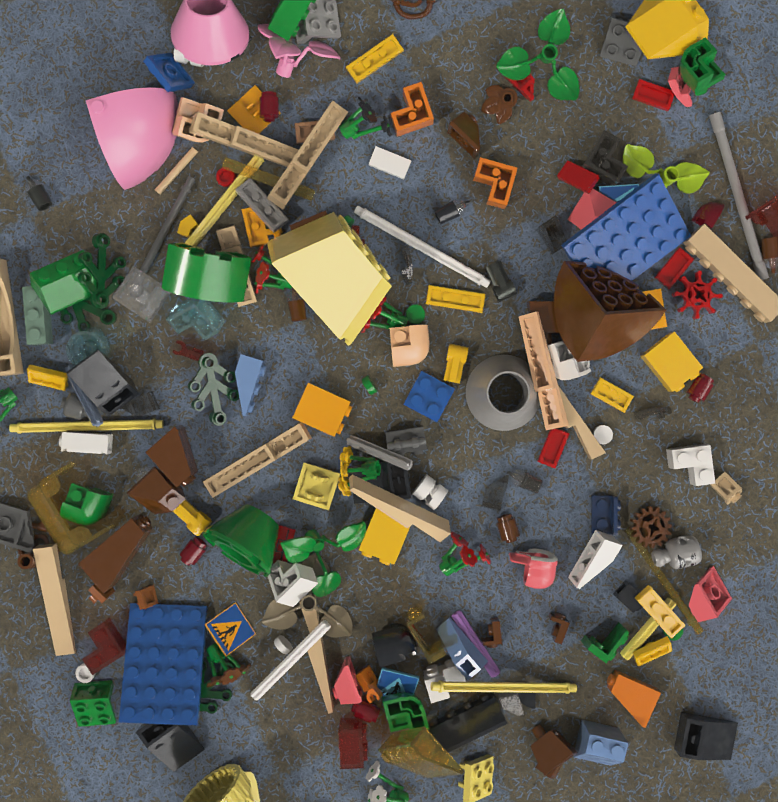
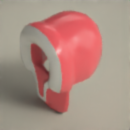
(539, 567)

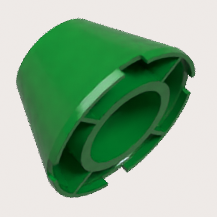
(246, 538)

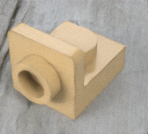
(727, 488)

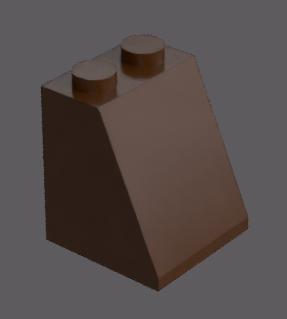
(175, 456)

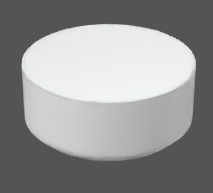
(603, 434)
(283, 644)
(83, 674)

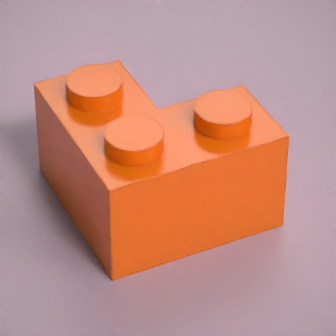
(416, 114)
(500, 179)

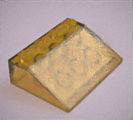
(419, 753)

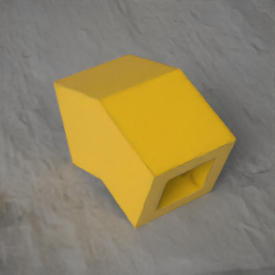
(187, 226)

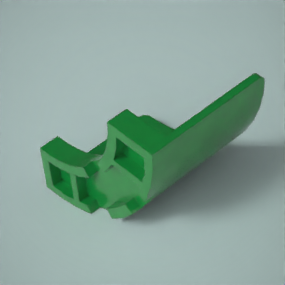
(205, 275)

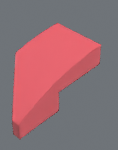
(678, 87)

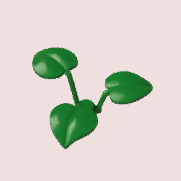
(515, 62)
(298, 550)

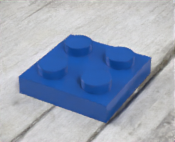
(168, 72)
(429, 396)

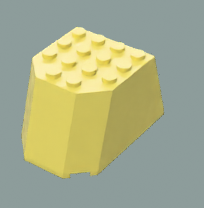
(332, 273)

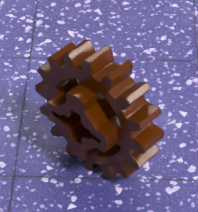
(648, 534)

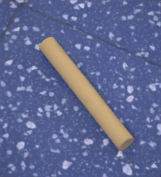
(176, 170)

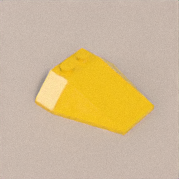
(667, 27)

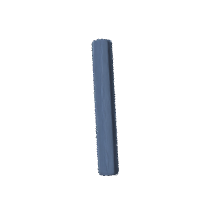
(89, 407)

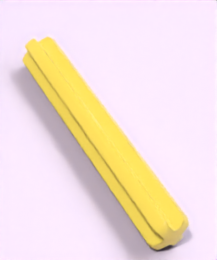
(643, 634)

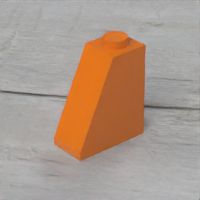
(634, 695)

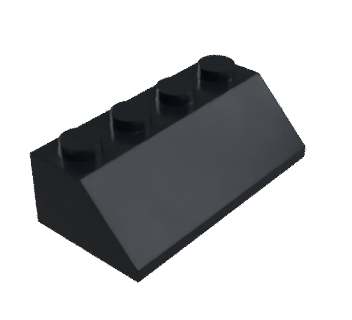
(468, 722)

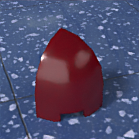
(708, 214)

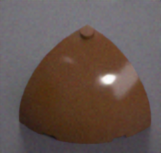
(601, 311)

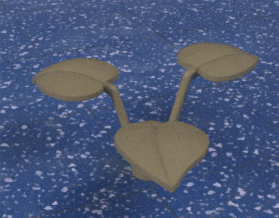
(283, 616)

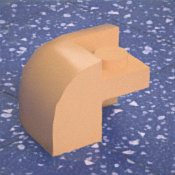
(185, 115)
(409, 344)

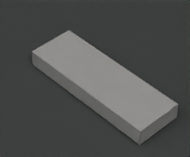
(264, 208)

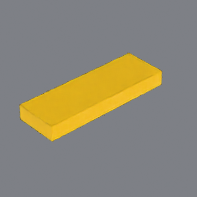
(374, 58)
(455, 299)
(659, 611)

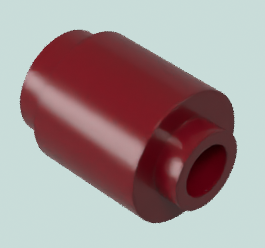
(269, 106)
(700, 388)
(193, 551)
(366, 711)

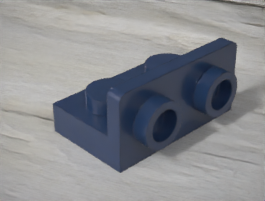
(605, 514)

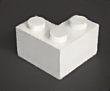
(697, 460)
(291, 582)
(446, 673)

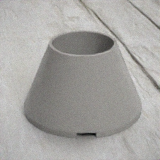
(478, 393)

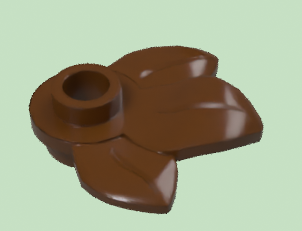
(496, 103)

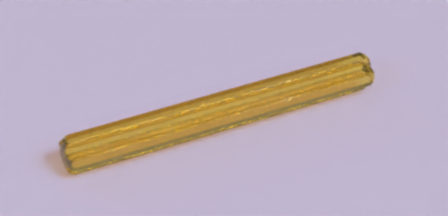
(263, 177)

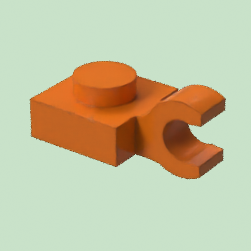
(368, 681)

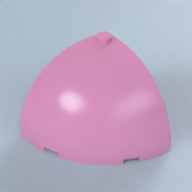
(134, 131)

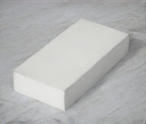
(389, 162)

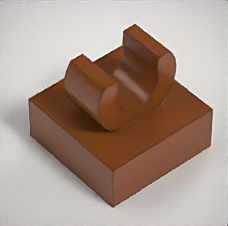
(98, 595)
(146, 597)

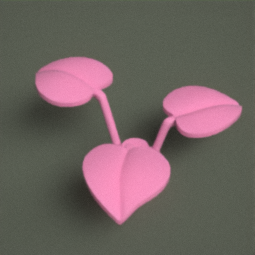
(286, 51)

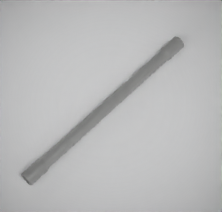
(719, 130)

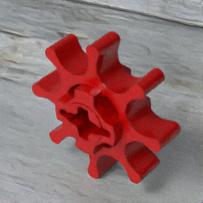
(690, 292)

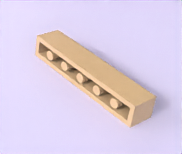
(733, 273)

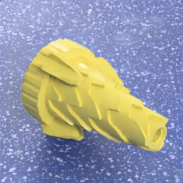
(226, 784)

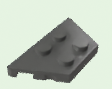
(16, 528)

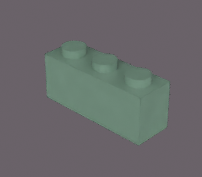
(37, 319)

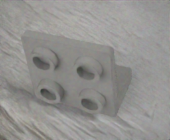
(320, 22)

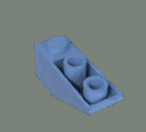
(247, 377)
(461, 649)

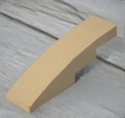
(230, 242)

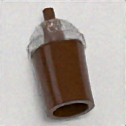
(770, 252)
(296, 306)

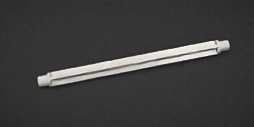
(422, 246)

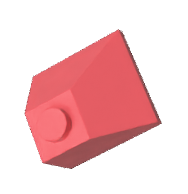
(589, 208)
(709, 596)
(346, 684)

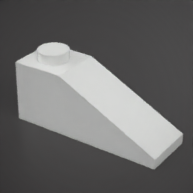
(596, 556)

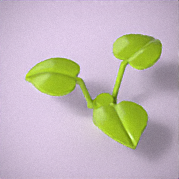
(688, 175)

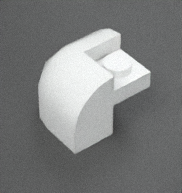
(565, 364)

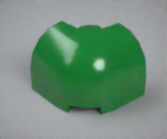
(698, 67)
(85, 504)
(404, 711)

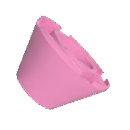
(209, 31)

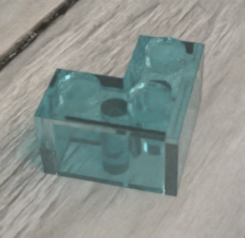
(198, 314)

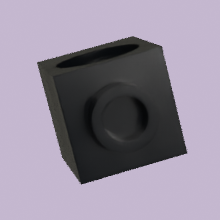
(626, 594)

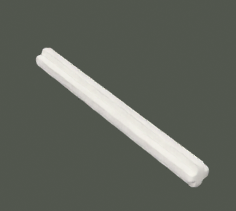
(290, 660)

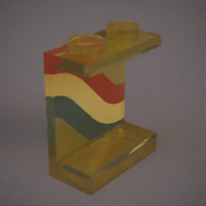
(432, 652)

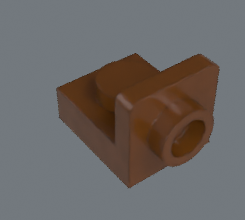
(559, 630)
(495, 631)

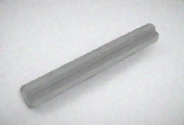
(379, 452)

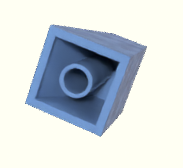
(600, 743)

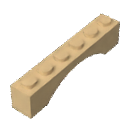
(9, 343)

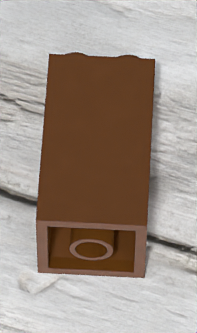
(114, 555)

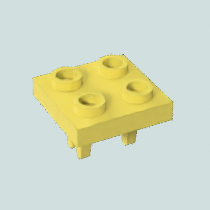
(316, 486)
(477, 778)

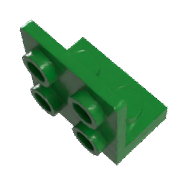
(607, 650)
(93, 703)

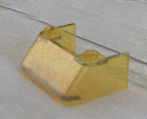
(41, 499)

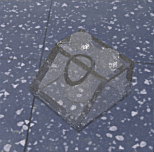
(141, 294)

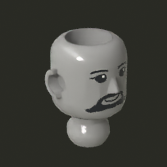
(679, 553)

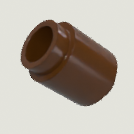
(507, 528)

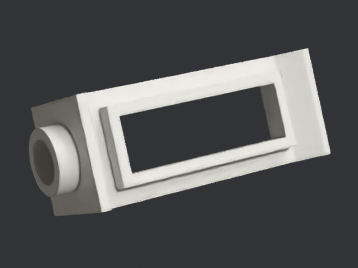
(86, 442)

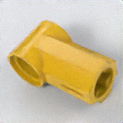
(455, 360)
(195, 520)

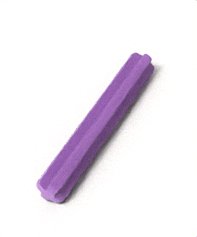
(466, 628)

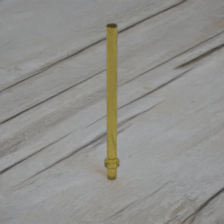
(691, 620)

